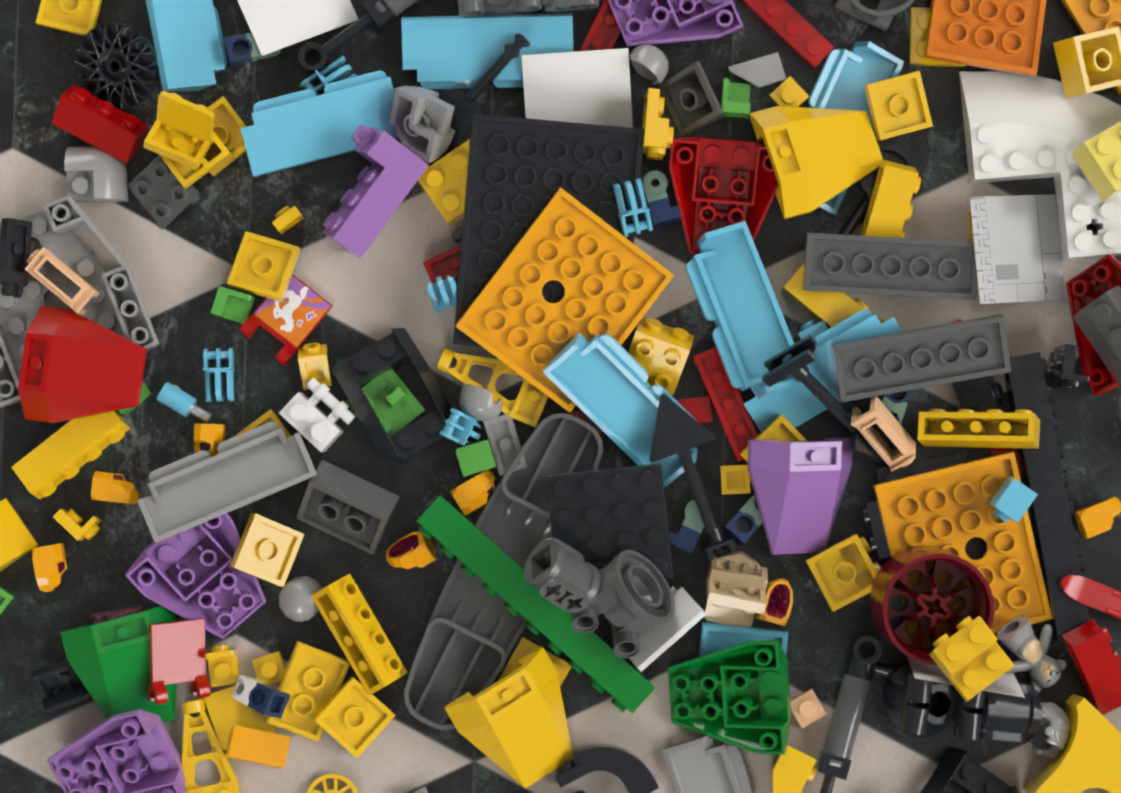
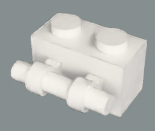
(312, 421)

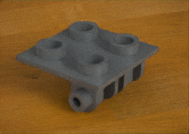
(162, 192)

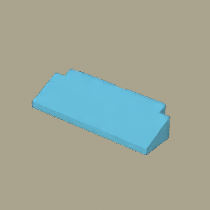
(187, 43)
(460, 49)
(842, 85)
(313, 127)
(743, 306)
(614, 396)
(797, 402)

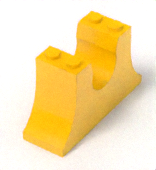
(1088, 758)

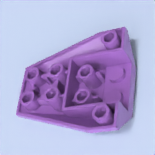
(674, 20)
(799, 490)
(195, 576)
(121, 756)

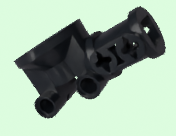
(984, 716)

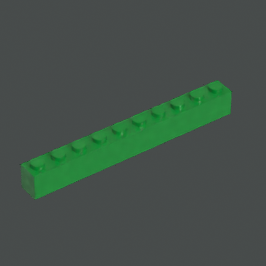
(506, 578)

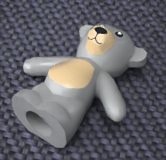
(1020, 639)

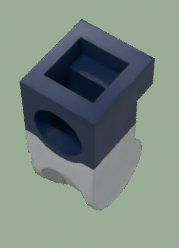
(260, 696)

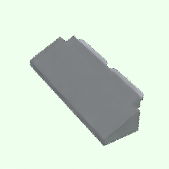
(209, 486)
(706, 767)

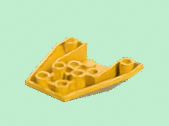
(815, 153)
(518, 720)

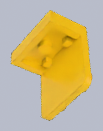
(181, 130)
(661, 352)

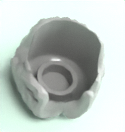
(1052, 731)

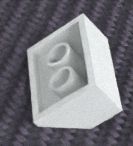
(661, 637)

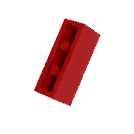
(99, 123)
(1096, 665)

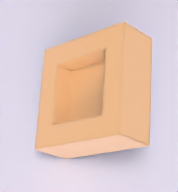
(807, 708)

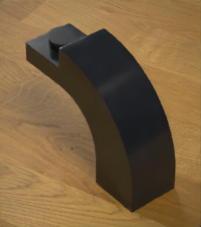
(612, 759)

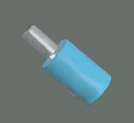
(181, 402)

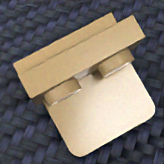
(735, 589)

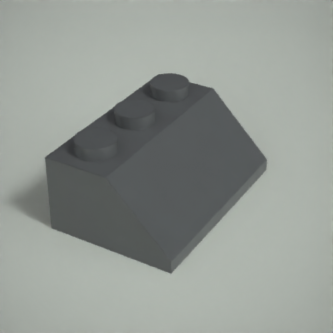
(1102, 327)
(347, 507)

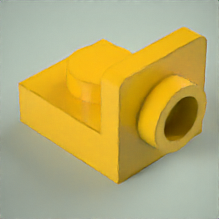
(314, 364)
(72, 523)
(223, 665)

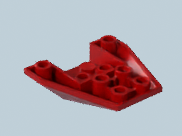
(720, 184)
(1082, 291)
(77, 368)

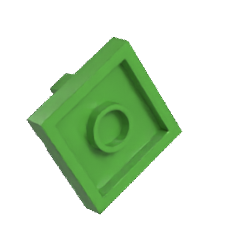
(391, 402)

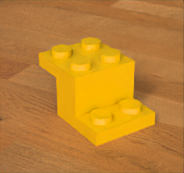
(225, 146)

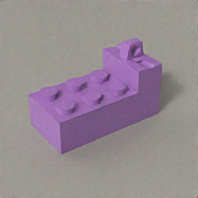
(377, 193)

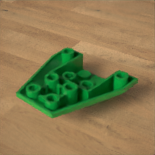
(115, 662)
(735, 696)

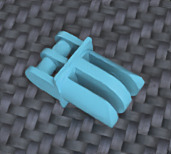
(338, 75)
(632, 207)
(443, 293)
(219, 373)
(460, 427)

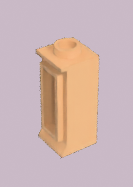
(87, 291)
(891, 427)

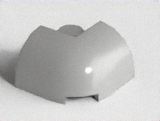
(422, 121)
(95, 175)

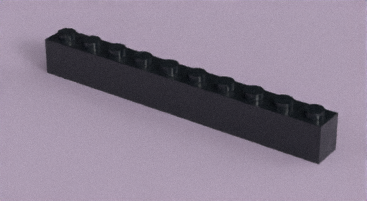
(1051, 509)

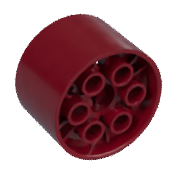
(976, 598)

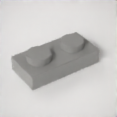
(504, 442)

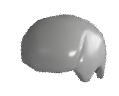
(649, 62)
(479, 403)
(297, 600)

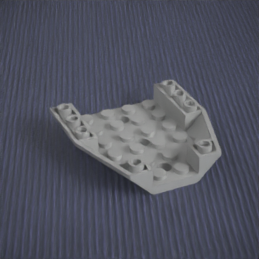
(83, 247)

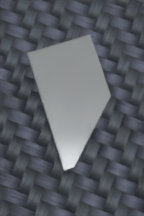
(760, 71)

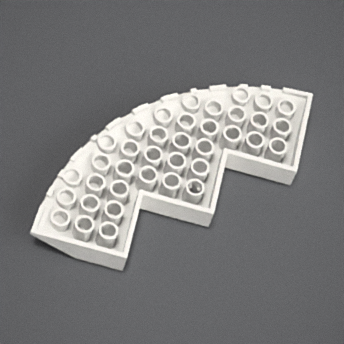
(1028, 131)

